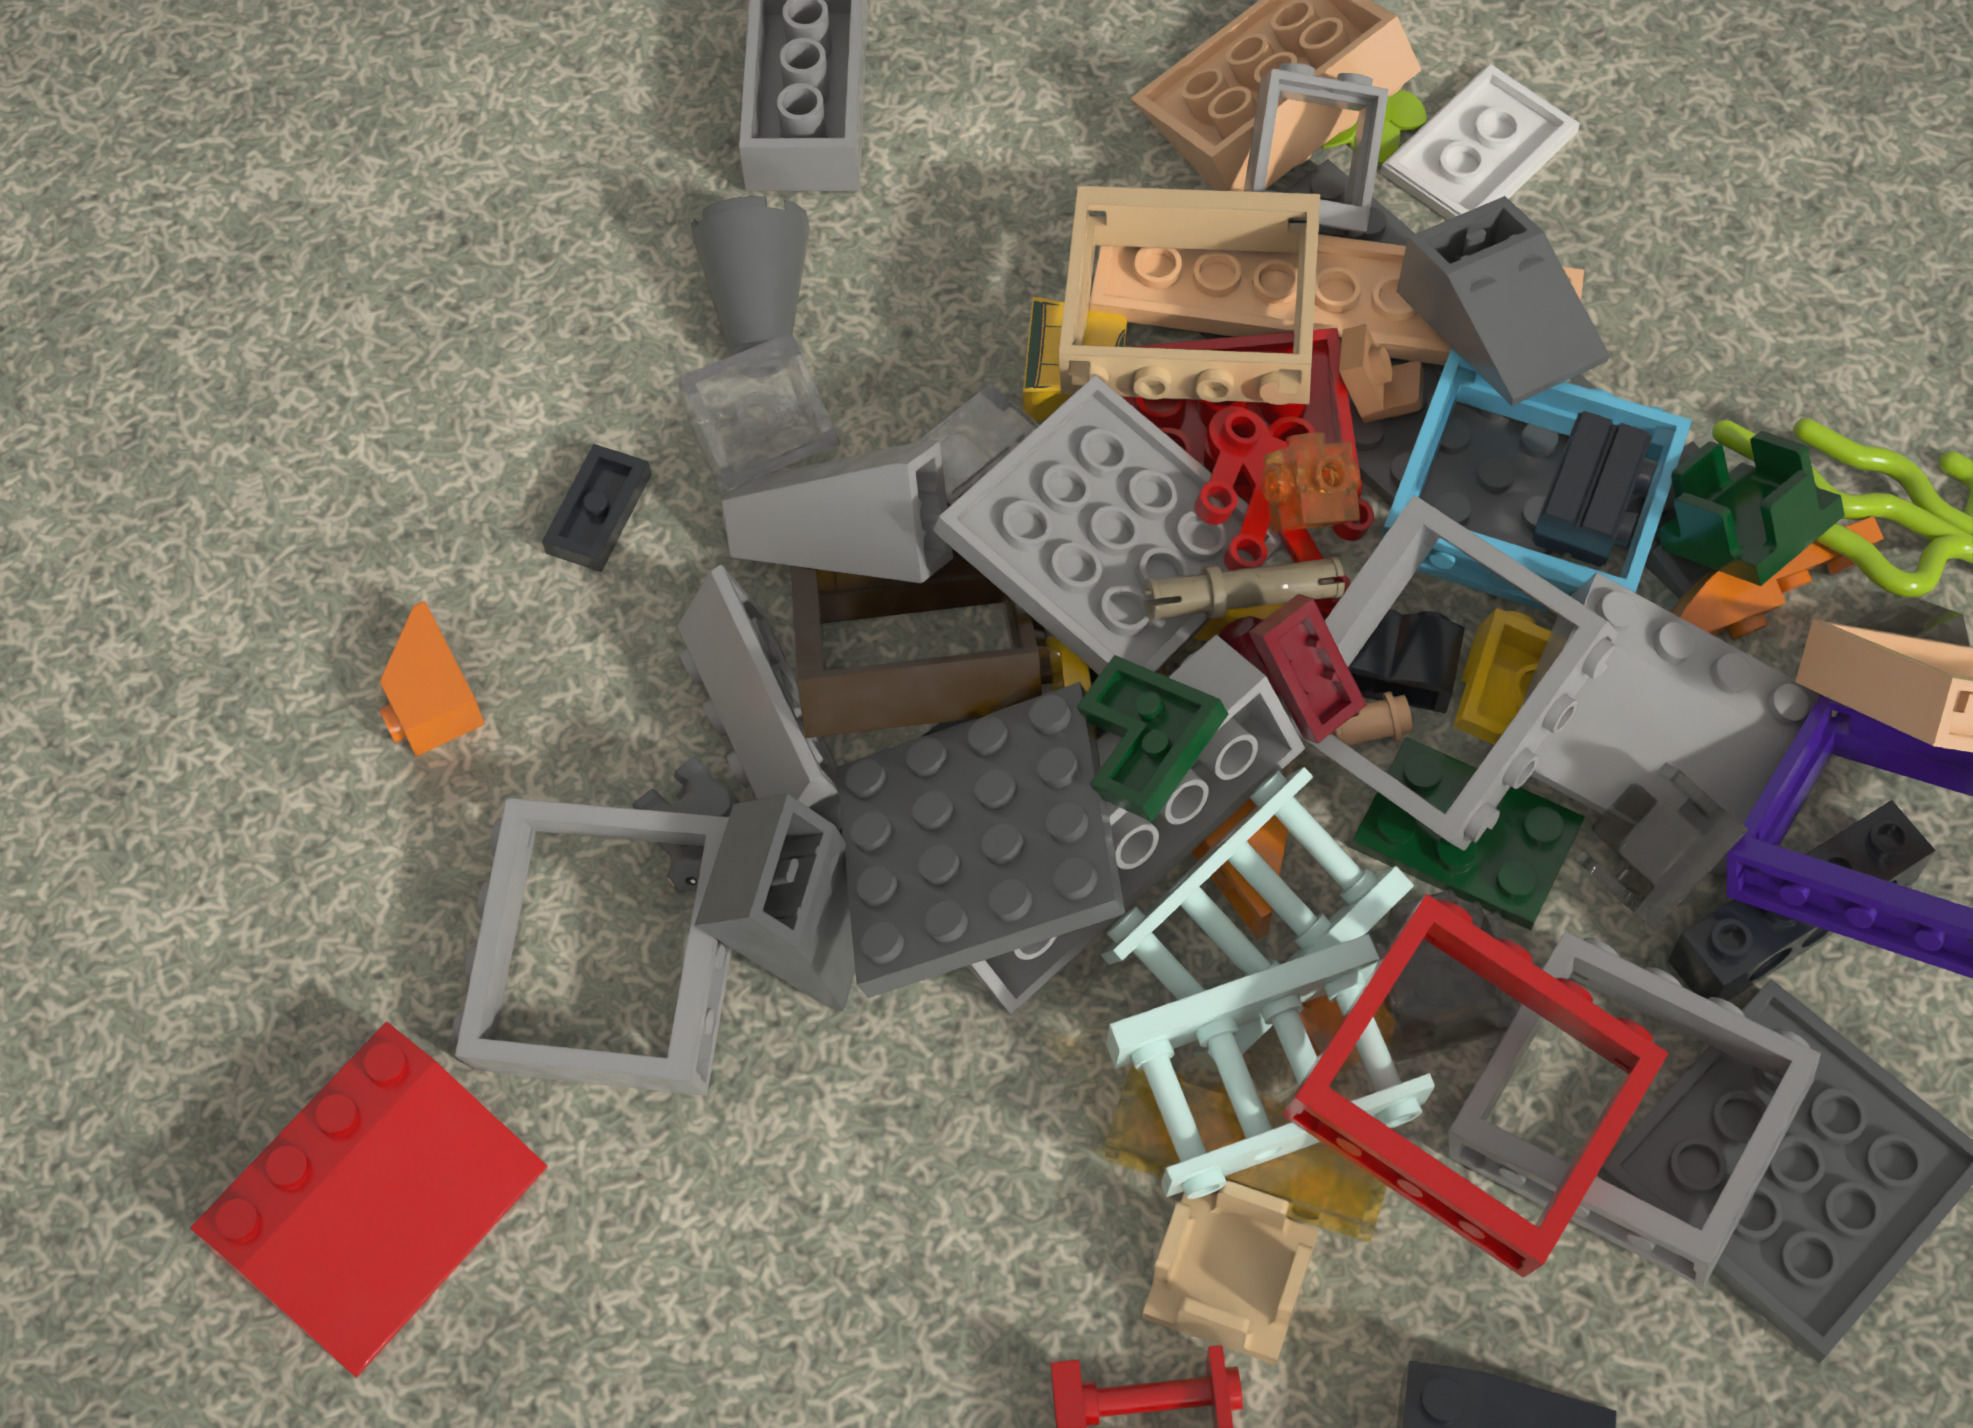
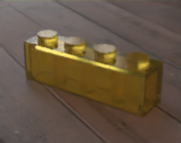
(1314, 1180)

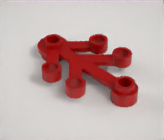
(1247, 453)

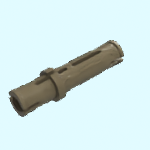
(1218, 590)

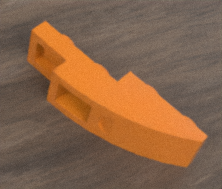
(1732, 604)

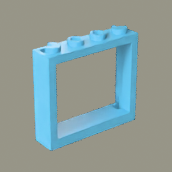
(1556, 411)

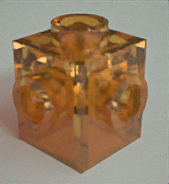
(1311, 483)

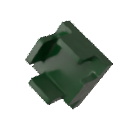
(1752, 516)

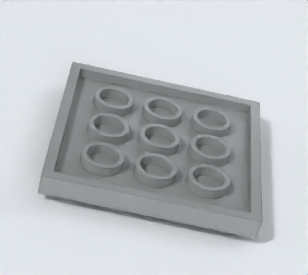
(1085, 519)

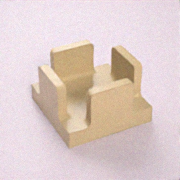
(1231, 1270)

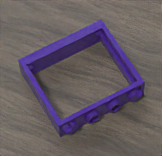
(1834, 895)

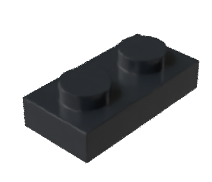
(597, 507)

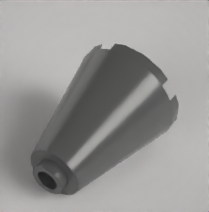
(752, 266)

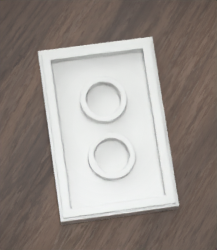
(1480, 145)

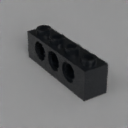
(1749, 943)

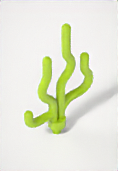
(1927, 516)

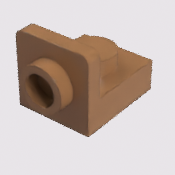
(1373, 383)

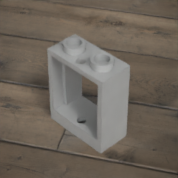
(1348, 92)

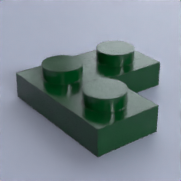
(1161, 732)

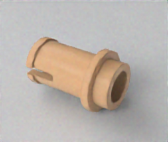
(1378, 721)

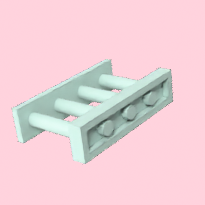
(1365, 893)
(1214, 1021)

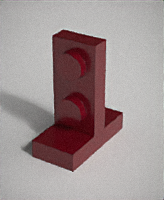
(1300, 664)

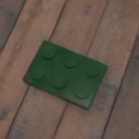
(1507, 866)

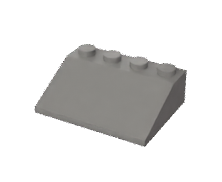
(1670, 700)

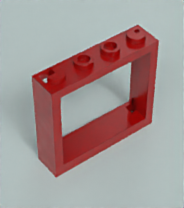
(1419, 1175)

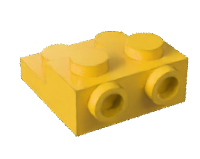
(1499, 673)

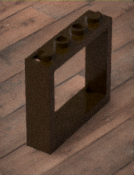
(912, 689)

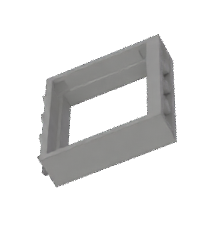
(1544, 711)
(488, 962)
(1606, 1208)

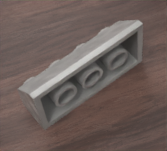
(755, 698)

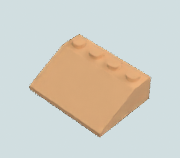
(1211, 94)

